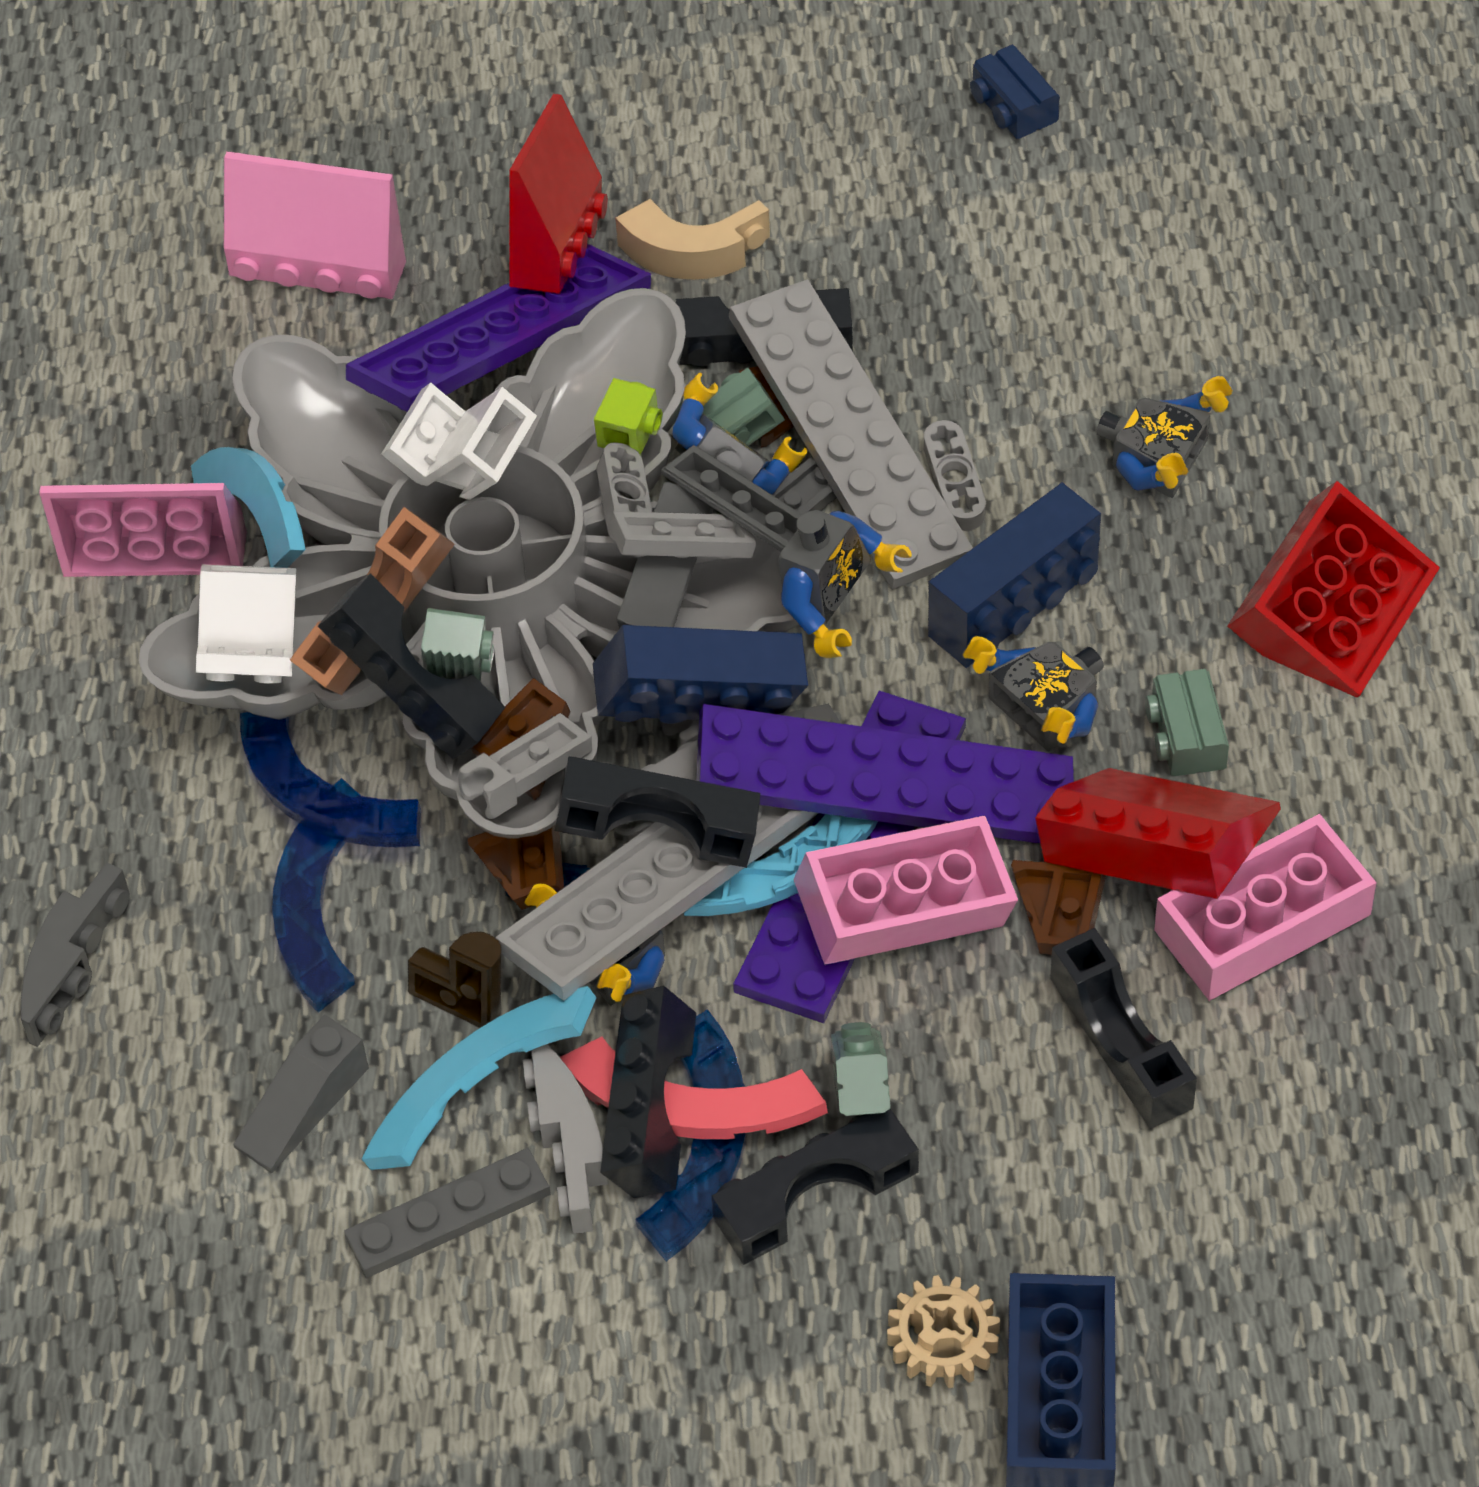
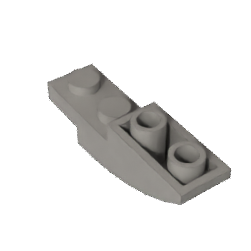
(568, 1128)

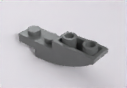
(58, 959)

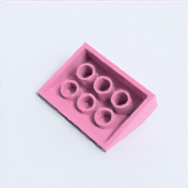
(312, 225)
(144, 528)

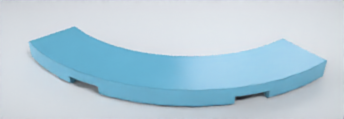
(260, 488)
(772, 877)
(466, 1065)

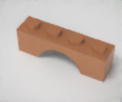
(402, 564)

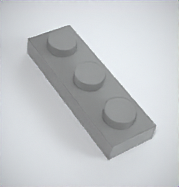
(680, 535)

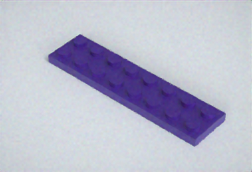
(489, 332)
(877, 771)
(784, 959)

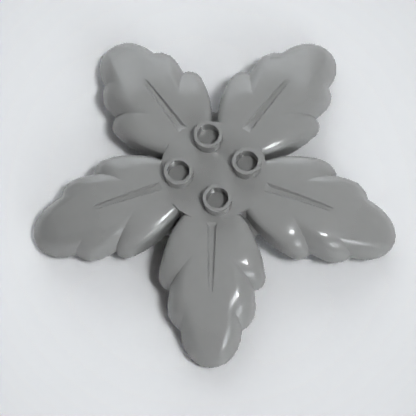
(524, 550)

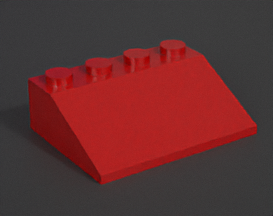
(552, 202)
(1335, 592)
(1153, 830)

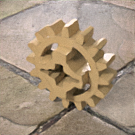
(944, 1351)

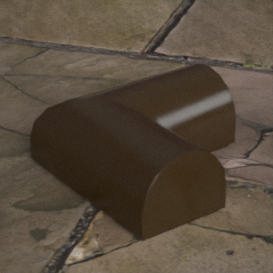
(463, 983)

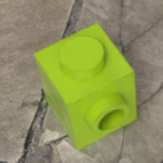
(627, 415)

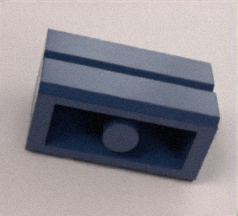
(1014, 92)

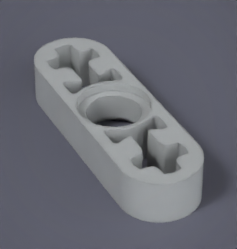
(960, 460)
(633, 481)

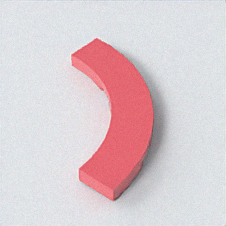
(704, 1111)

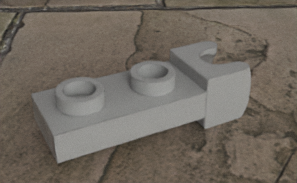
(522, 764)

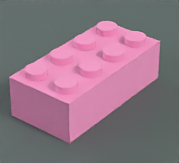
(905, 889)
(1273, 908)

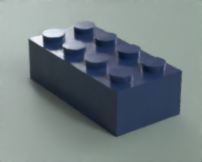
(1015, 573)
(678, 670)
(1061, 1381)

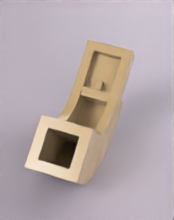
(691, 250)

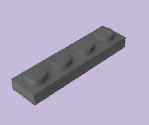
(447, 1212)

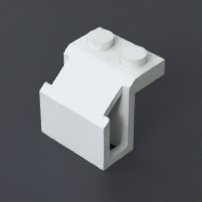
(453, 445)
(246, 622)

